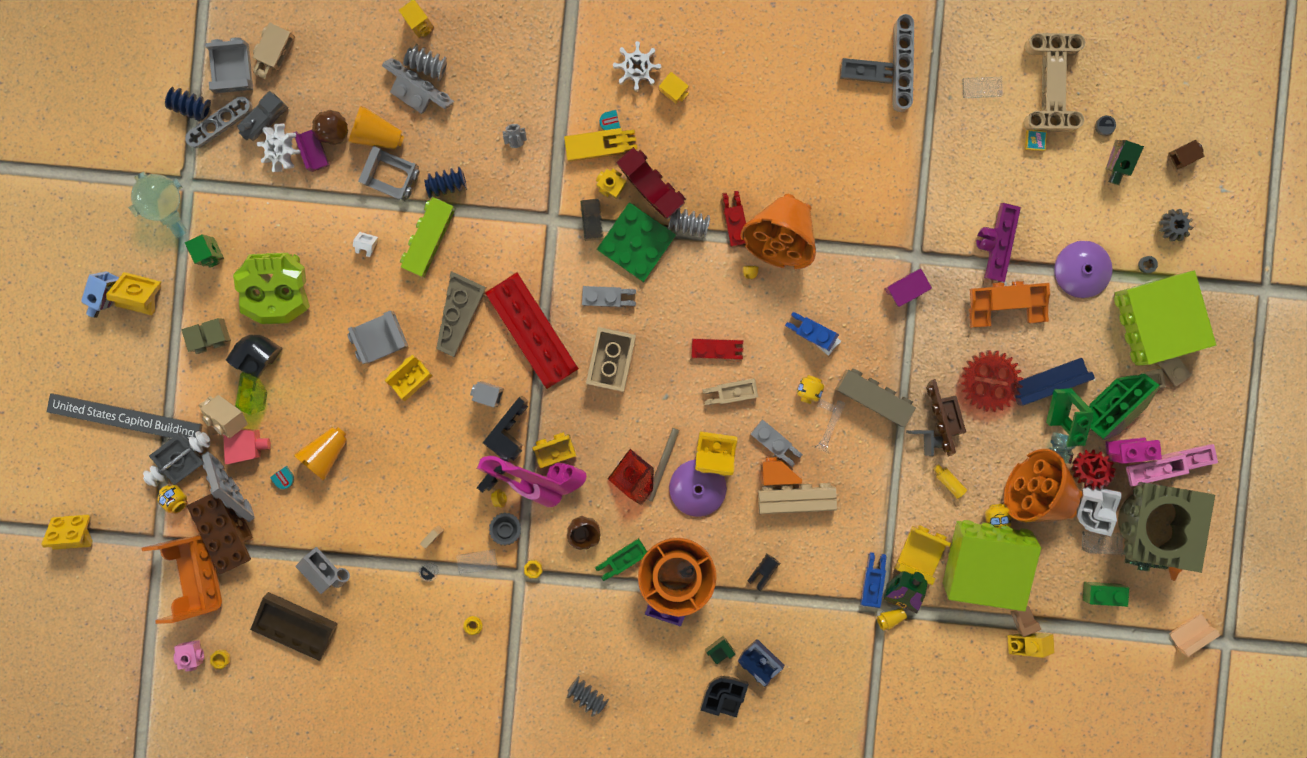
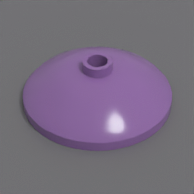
(1071, 271)
(683, 490)

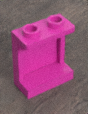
(1133, 450)

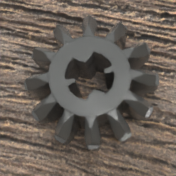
(1168, 225)

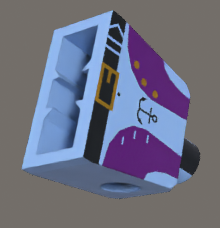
(95, 292)

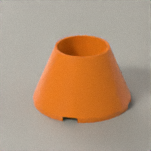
(677, 601)

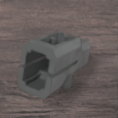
(262, 116)

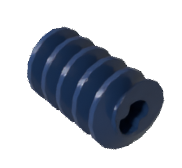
(187, 106)
(445, 182)

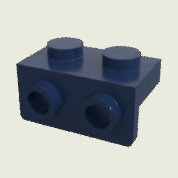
(760, 662)

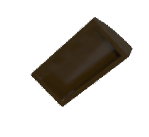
(293, 626)

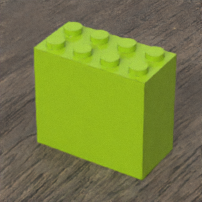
(1164, 318)
(991, 565)

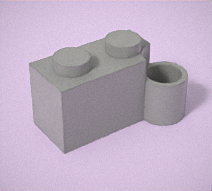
(321, 571)

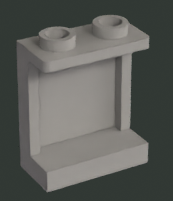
(230, 65)

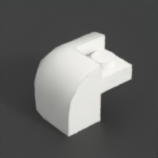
(1098, 510)

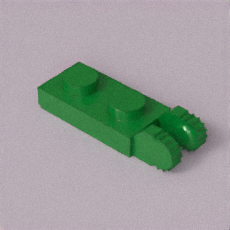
(623, 558)

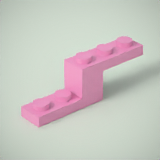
(1172, 464)

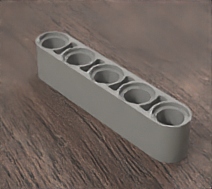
(903, 54)

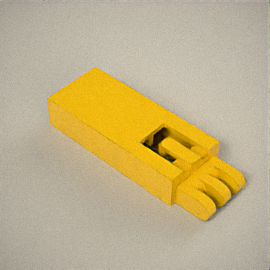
(592, 144)

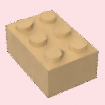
(611, 359)

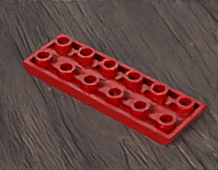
(531, 330)

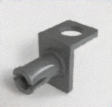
(930, 441)

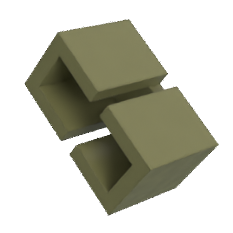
(208, 334)

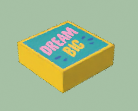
(1035, 140)

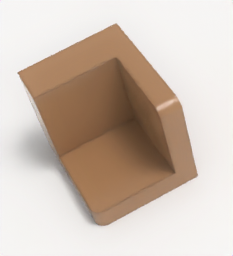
(1025, 622)

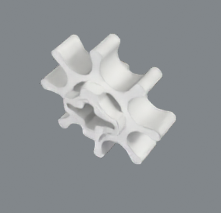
(637, 58)
(278, 147)

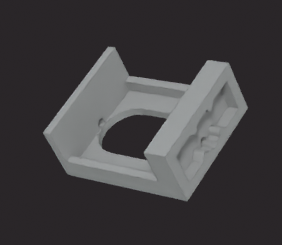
(377, 155)

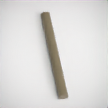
(663, 462)

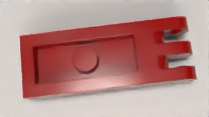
(716, 348)

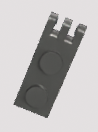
(866, 70)

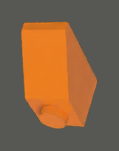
(777, 473)

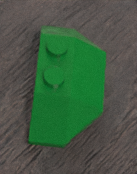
(1121, 404)

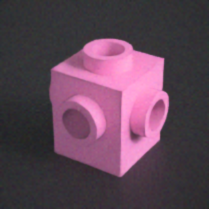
(188, 655)

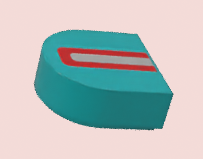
(609, 120)
(283, 478)

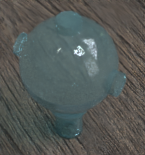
(158, 200)

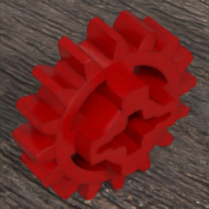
(1083, 467)

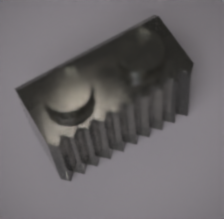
(592, 219)

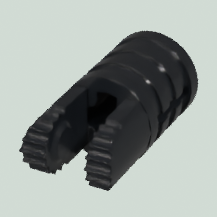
(766, 568)

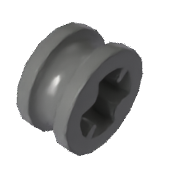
(1154, 264)

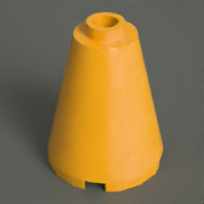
(374, 131)
(322, 452)

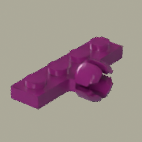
(999, 241)

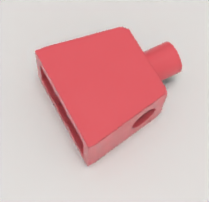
(244, 446)

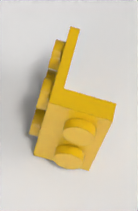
(715, 453)

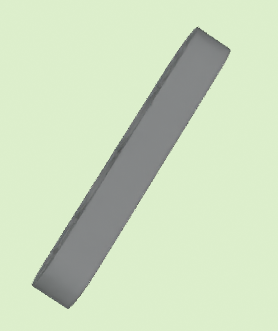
(216, 118)

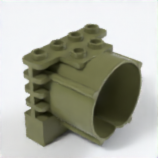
(1189, 528)

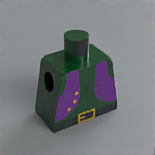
(1128, 154)
(907, 590)

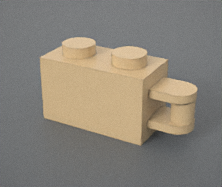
(272, 49)
(222, 416)

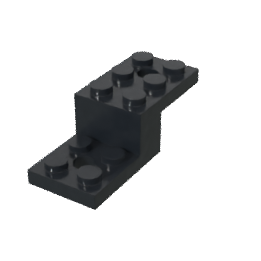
(502, 442)

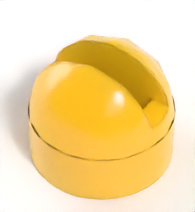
(750, 271)

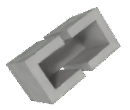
(486, 394)

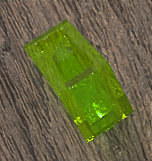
(250, 394)

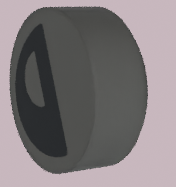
(1105, 125)

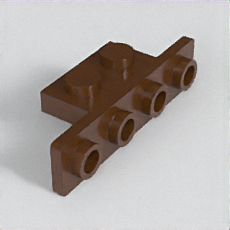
(948, 415)

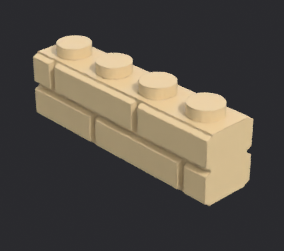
(797, 499)

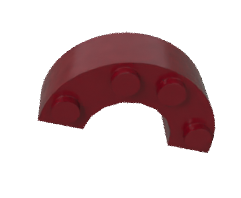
(649, 183)

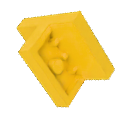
(134, 293)

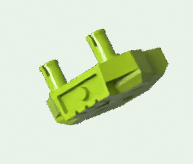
(272, 303)

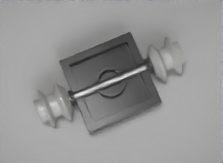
(176, 458)

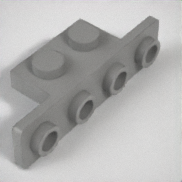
(413, 89)

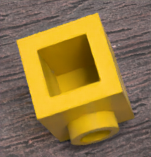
(674, 88)

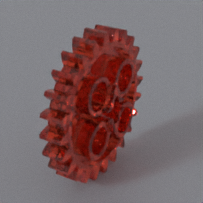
(987, 397)

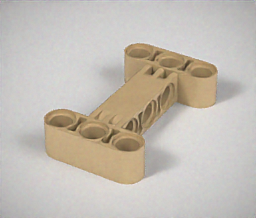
(1054, 81)

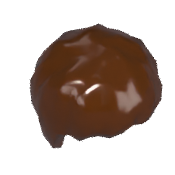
(330, 127)
(583, 533)

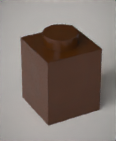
(1187, 154)

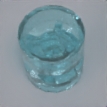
(1059, 446)

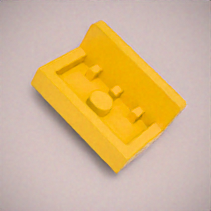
(408, 377)
(554, 450)

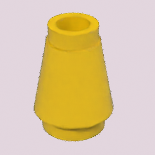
(890, 619)

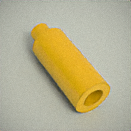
(950, 481)

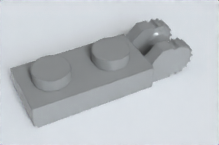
(606, 296)
(774, 441)

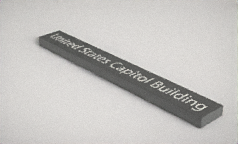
(120, 417)

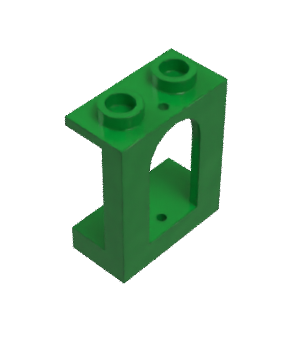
(1059, 416)

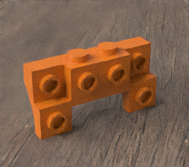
(1001, 297)

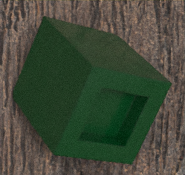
(720, 650)

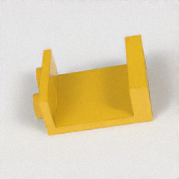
(922, 552)

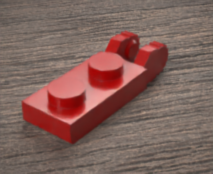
(734, 219)

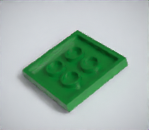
(636, 242)

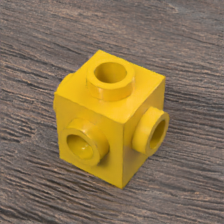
(613, 190)

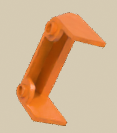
(196, 575)

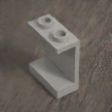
(377, 338)

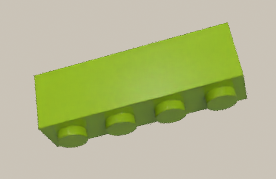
(428, 236)

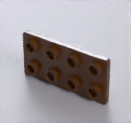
(221, 532)

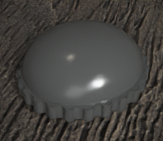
(505, 529)

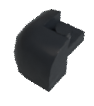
(253, 354)
(724, 696)

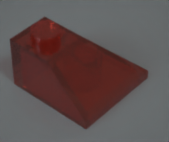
(633, 477)

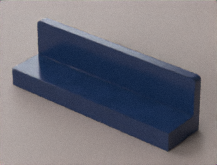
(1059, 377)

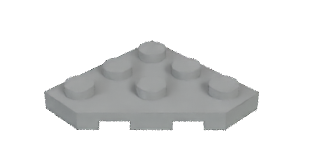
(226, 488)

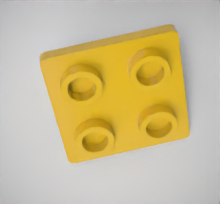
(68, 533)

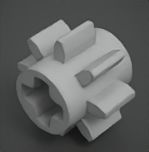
(514, 136)

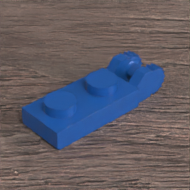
(813, 332)
(873, 582)

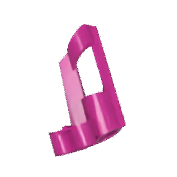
(544, 490)

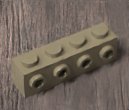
(875, 398)

